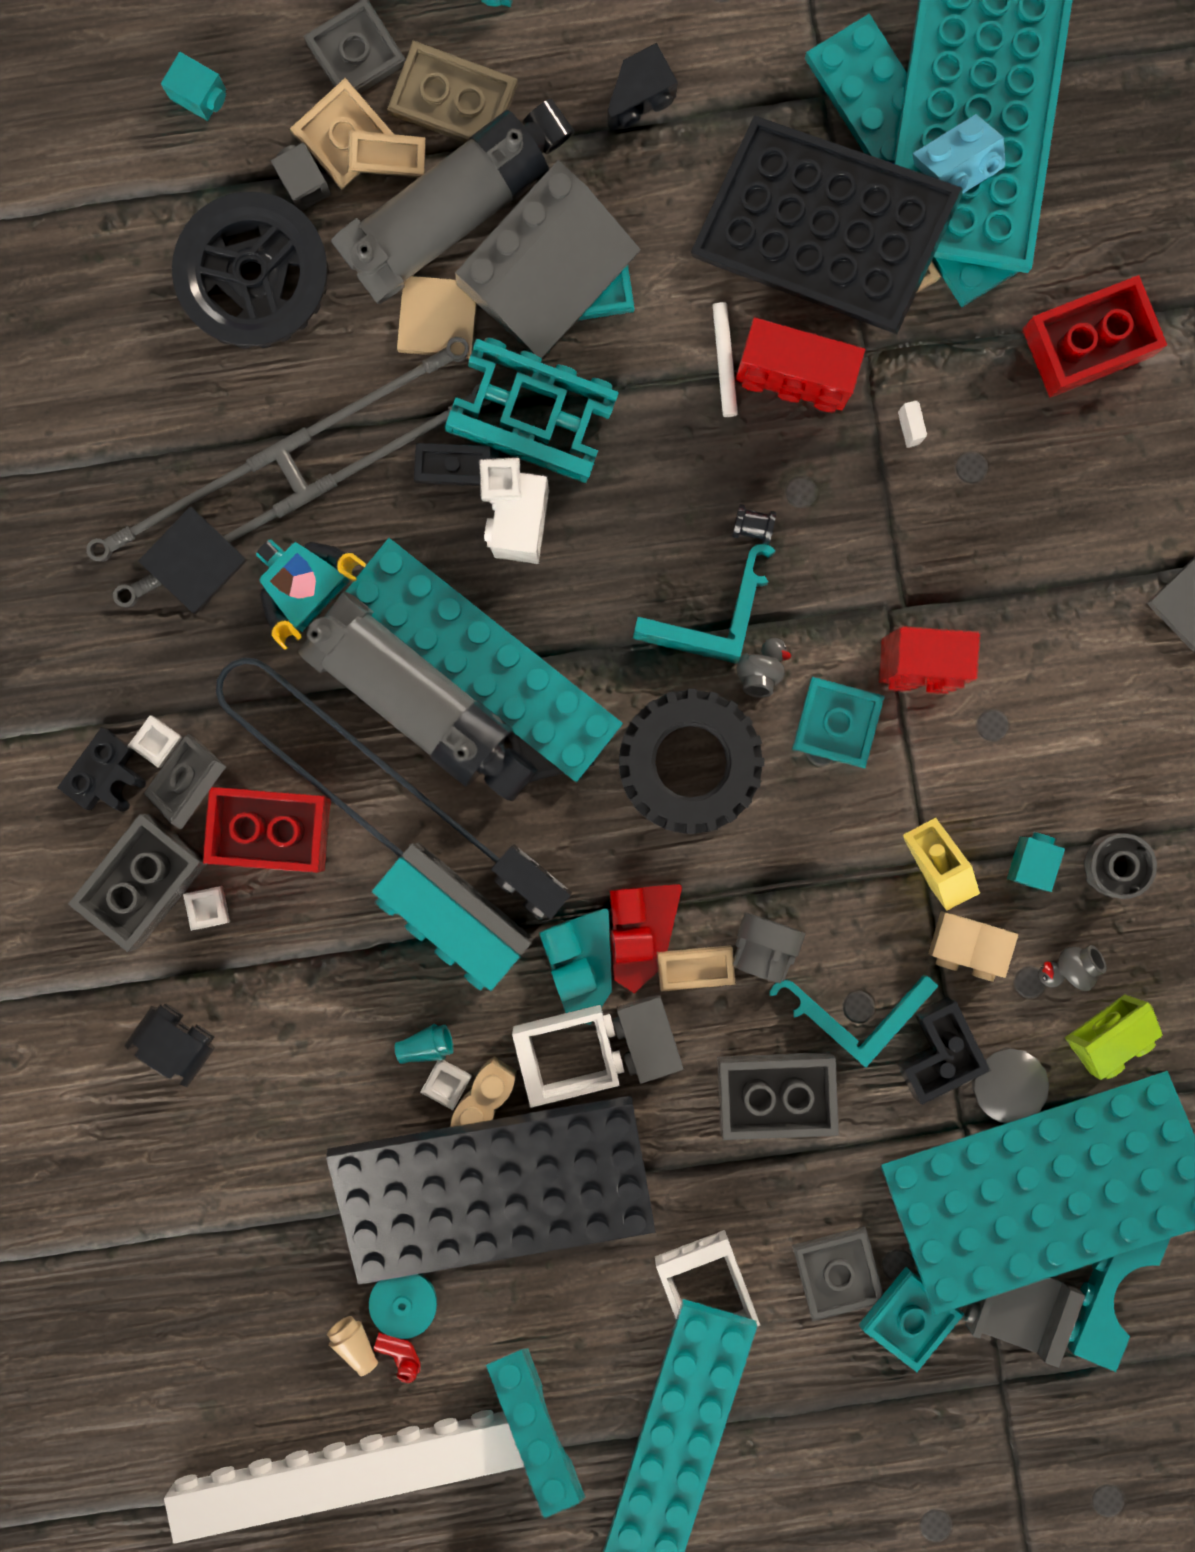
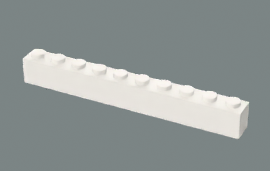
(340, 1475)

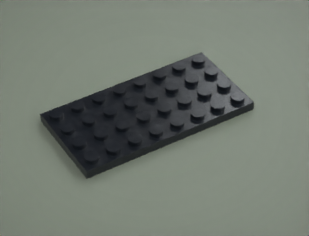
(492, 1190)

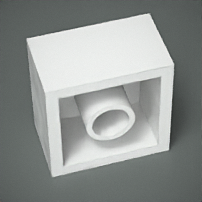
(519, 523)

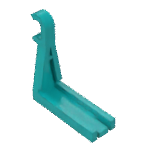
(706, 644)
(881, 1034)

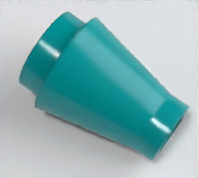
(426, 1045)

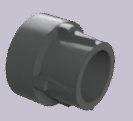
(1140, 865)
(766, 947)

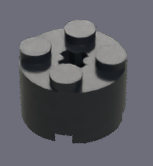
(171, 1045)

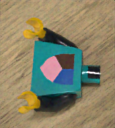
(301, 584)

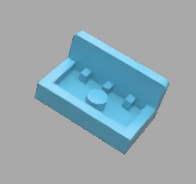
(963, 154)

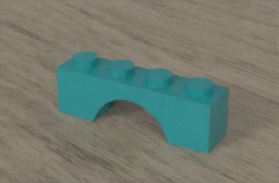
(1097, 1331)
(540, 1450)

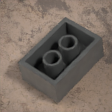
(138, 882)
(777, 1096)

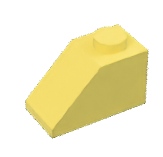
(942, 864)

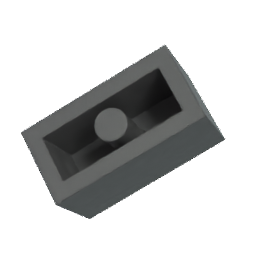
(648, 1038)

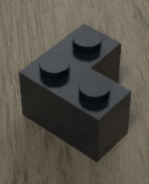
(952, 1053)

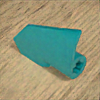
(580, 960)

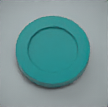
(403, 1305)

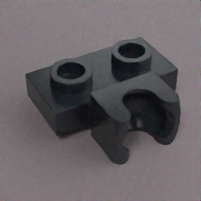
(102, 773)

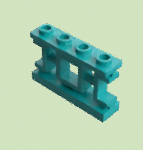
(521, 441)

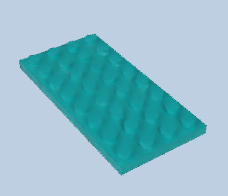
(1007, 69)
(1047, 1192)

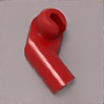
(403, 1355)

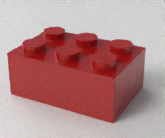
(1094, 336)
(799, 365)
(929, 658)
(266, 830)

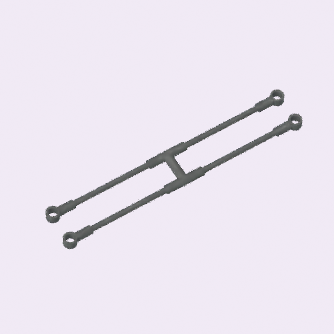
(281, 453)

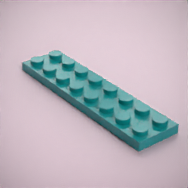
(868, 92)
(485, 660)
(681, 1430)

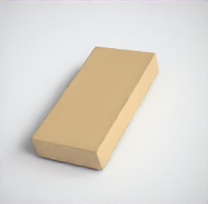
(386, 154)
(696, 968)

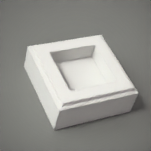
(912, 423)
(500, 479)
(155, 741)
(206, 908)
(446, 1084)

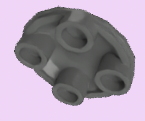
(1013, 1087)

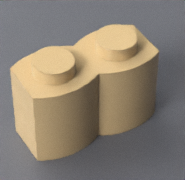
(972, 945)
(488, 1092)

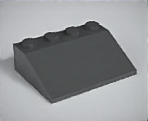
(547, 261)

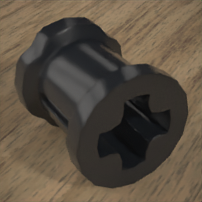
(754, 524)

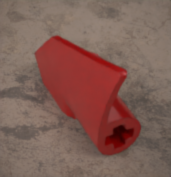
(641, 928)

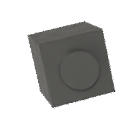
(300, 176)

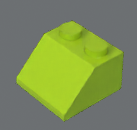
(1115, 1036)

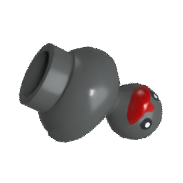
(763, 671)
(1075, 964)

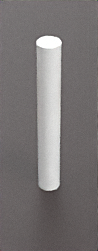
(725, 360)

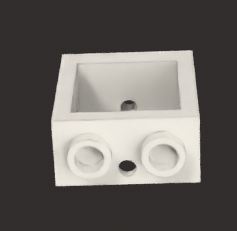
(542, 1094)
(698, 1254)

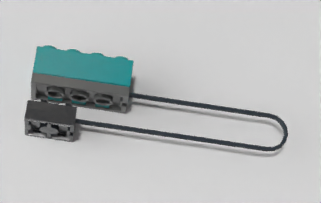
(428, 891)

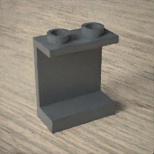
(1030, 1317)

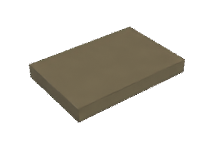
(449, 93)

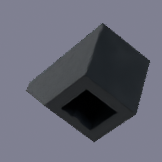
(642, 86)

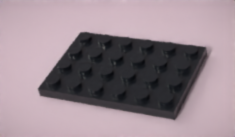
(827, 223)

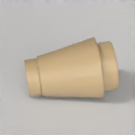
(351, 1343)

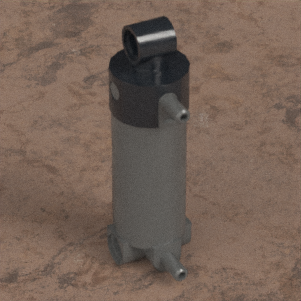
(451, 199)
(415, 697)

